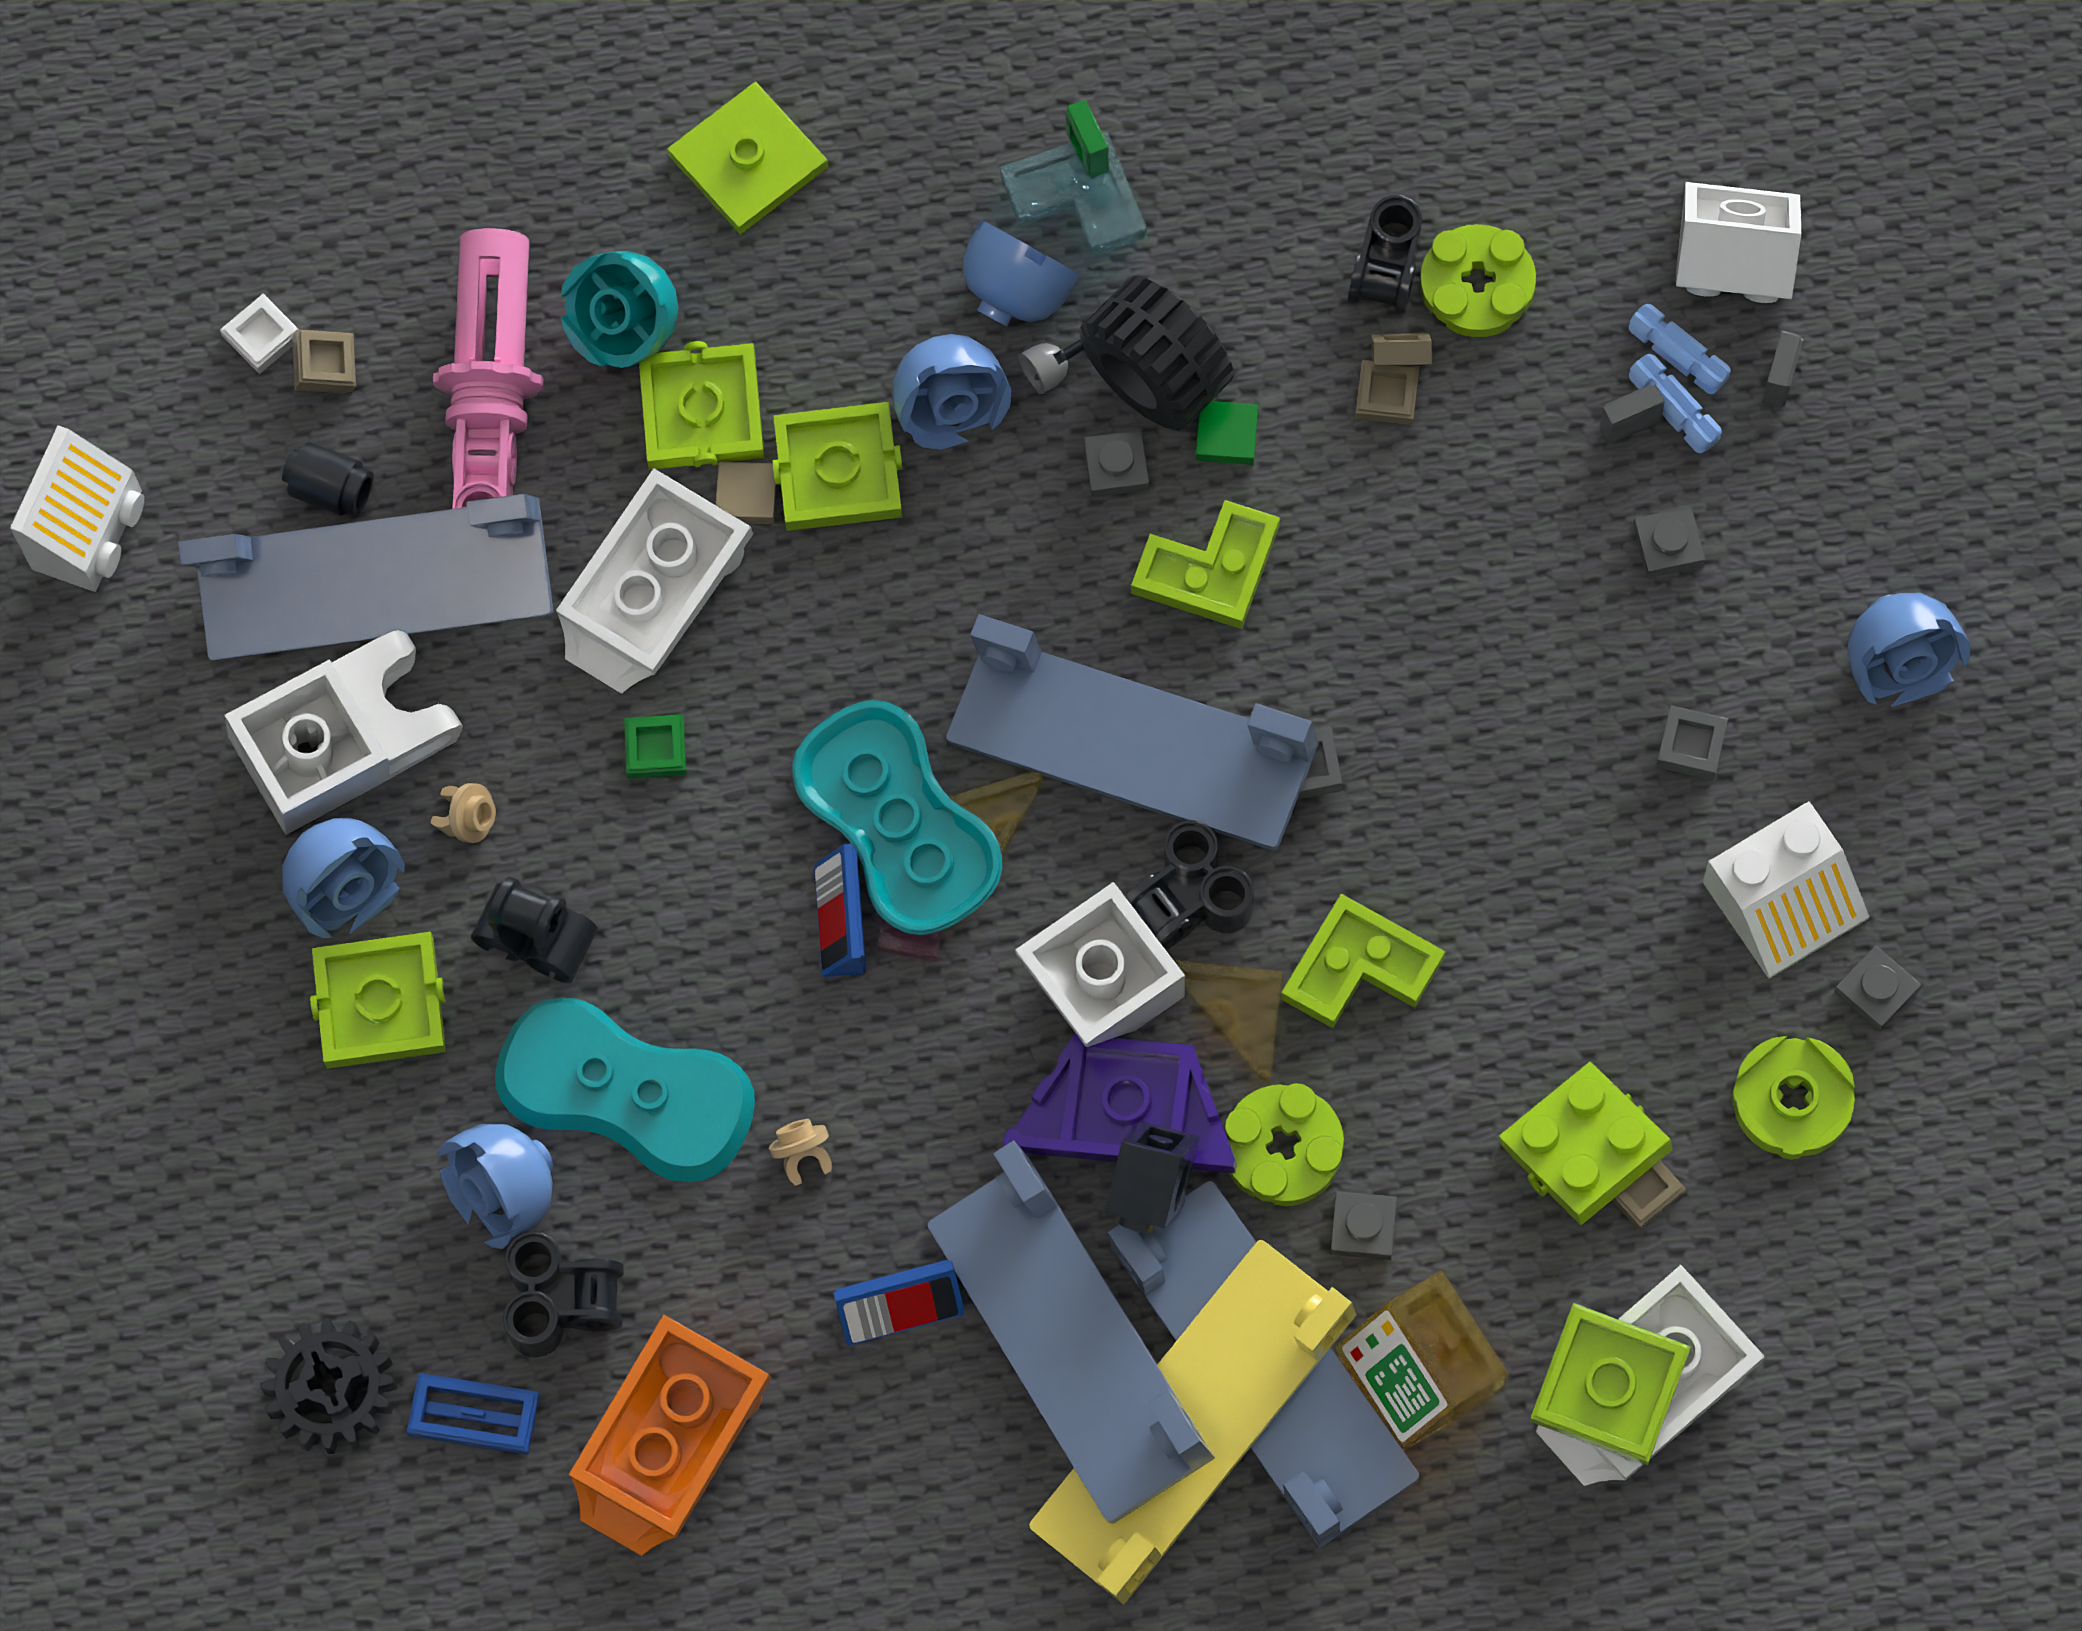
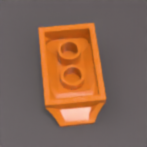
(664, 1436)

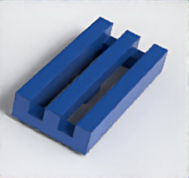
(524, 1422)

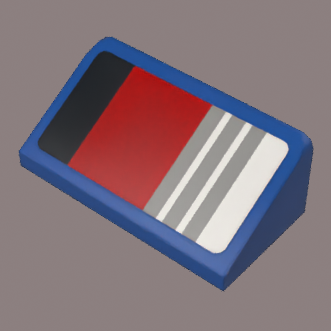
(840, 913)
(899, 1302)

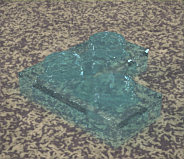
(1058, 182)

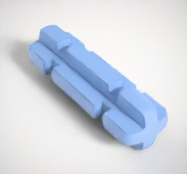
(1679, 349)
(1679, 407)

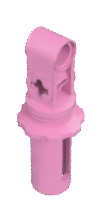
(488, 394)

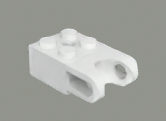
(356, 728)

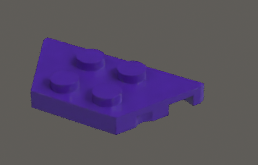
(1112, 1087)

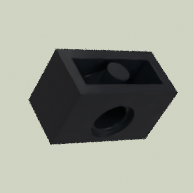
(1151, 1176)

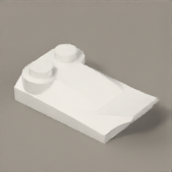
(648, 581)
(1716, 1364)

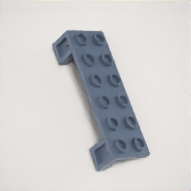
(372, 578)
(1131, 738)
(1069, 1339)
(1327, 1441)

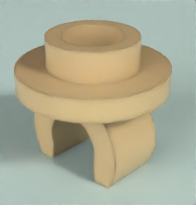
(469, 813)
(798, 1141)

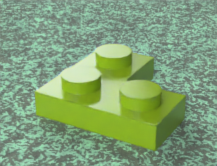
(1212, 581)
(1354, 947)

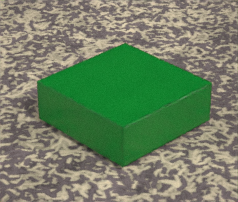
(1087, 139)
(1227, 433)
(655, 746)

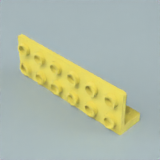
(1232, 1379)

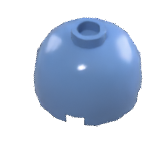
(1014, 277)
(949, 383)
(1916, 641)
(340, 873)
(497, 1169)

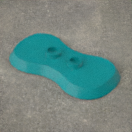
(918, 848)
(667, 1106)

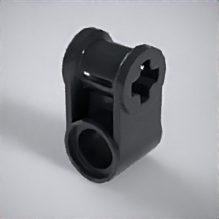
(1387, 263)

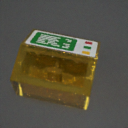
(1422, 1361)

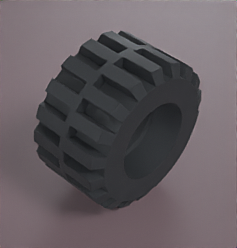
(1156, 353)

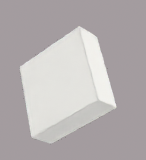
(260, 333)

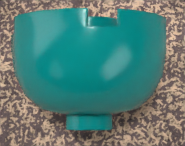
(619, 308)

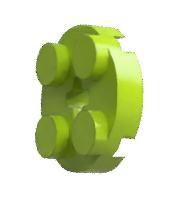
(1483, 248)
(1795, 1063)
(1316, 1154)

